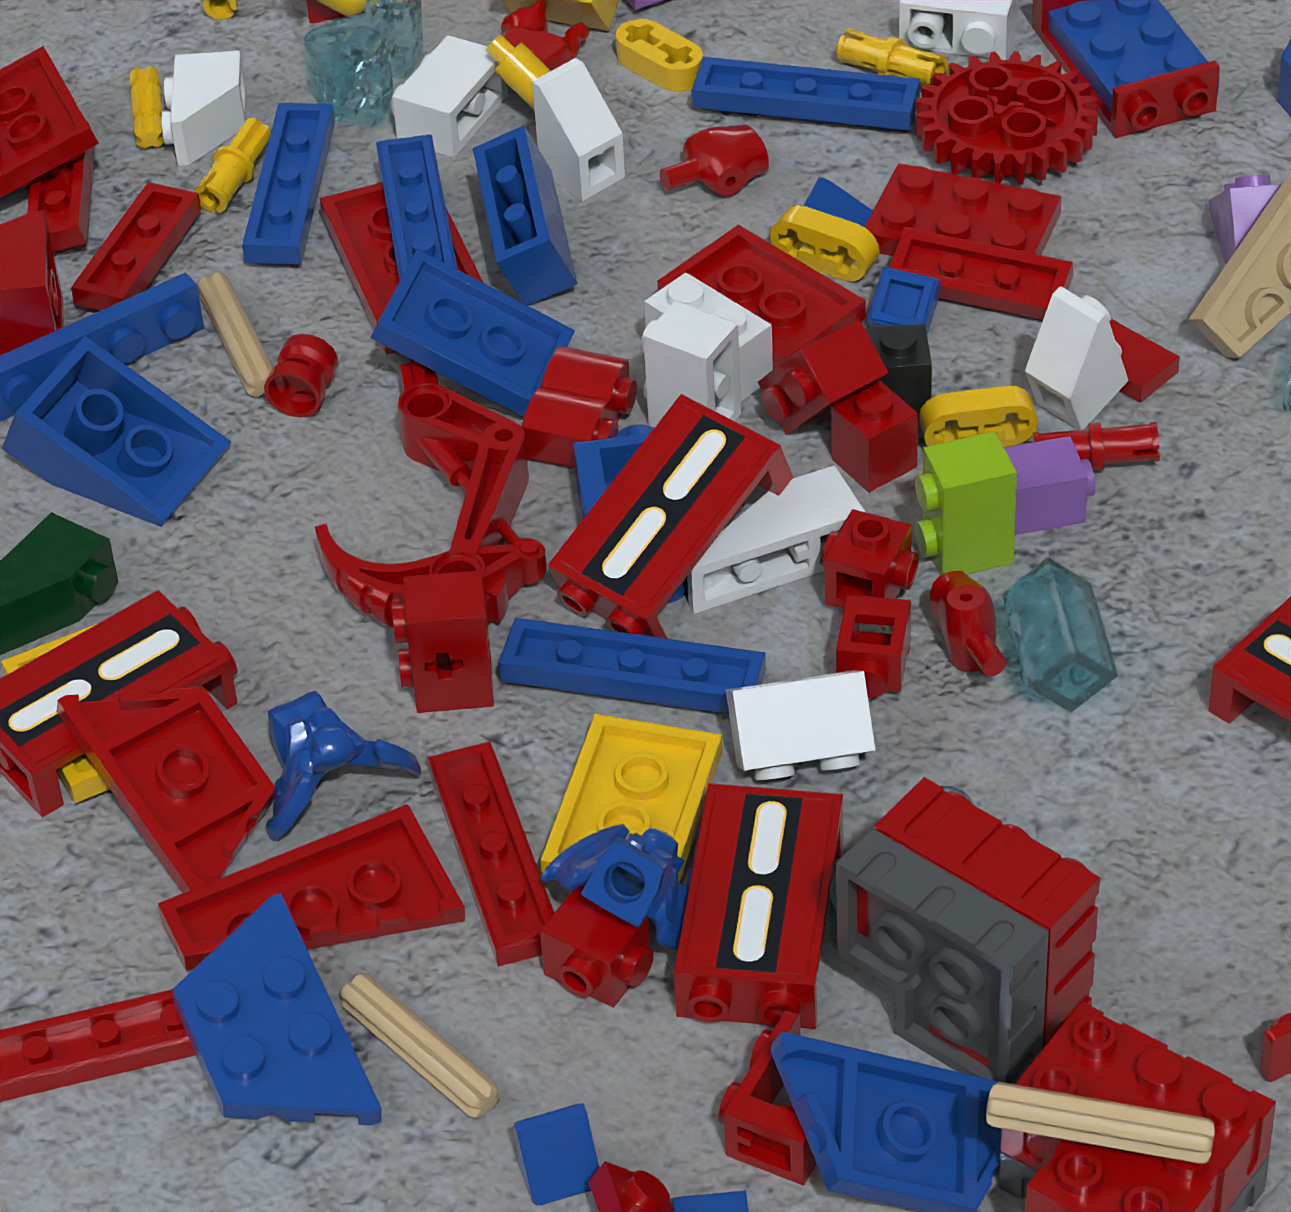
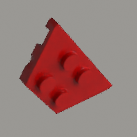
(175, 775)

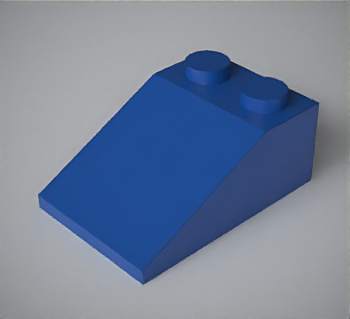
(113, 437)

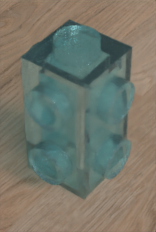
(1059, 635)

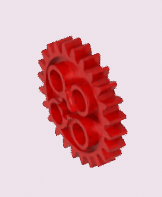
(1007, 117)

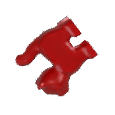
(531, 28)

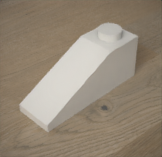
(773, 540)

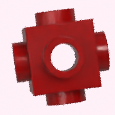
(868, 558)

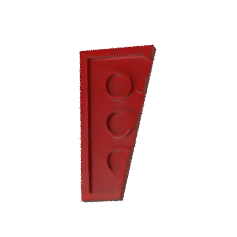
(337, 889)

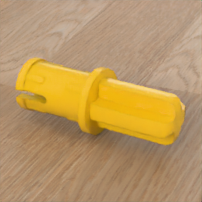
(232, 166)

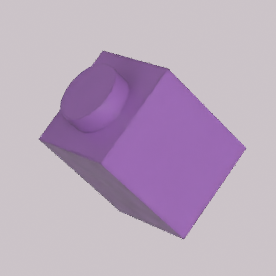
(1050, 484)

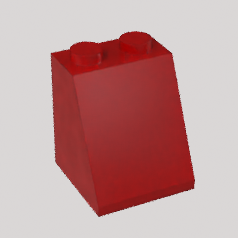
(28, 282)

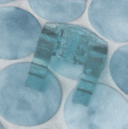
(358, 56)

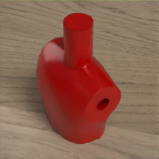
(720, 158)
(967, 623)

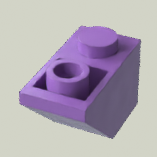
(1238, 209)

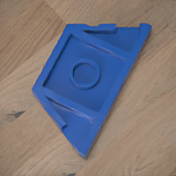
(271, 1027)
(891, 1125)

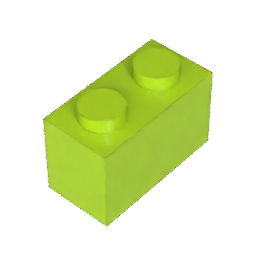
(967, 504)

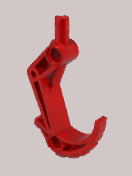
(490, 464)

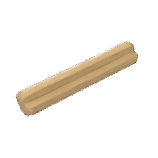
(236, 332)
(420, 1046)
(1100, 1122)

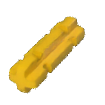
(146, 107)

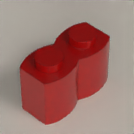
(577, 403)

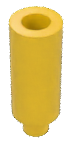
(517, 67)

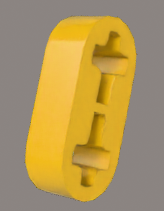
(658, 54)
(826, 242)
(979, 413)

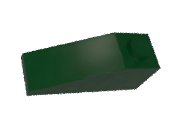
(52, 580)

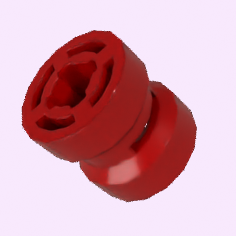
(301, 375)

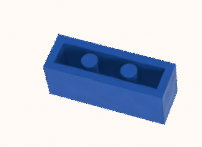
(524, 216)

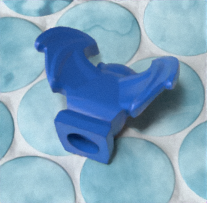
(313, 742)
(628, 877)

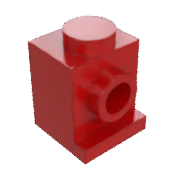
(876, 654)

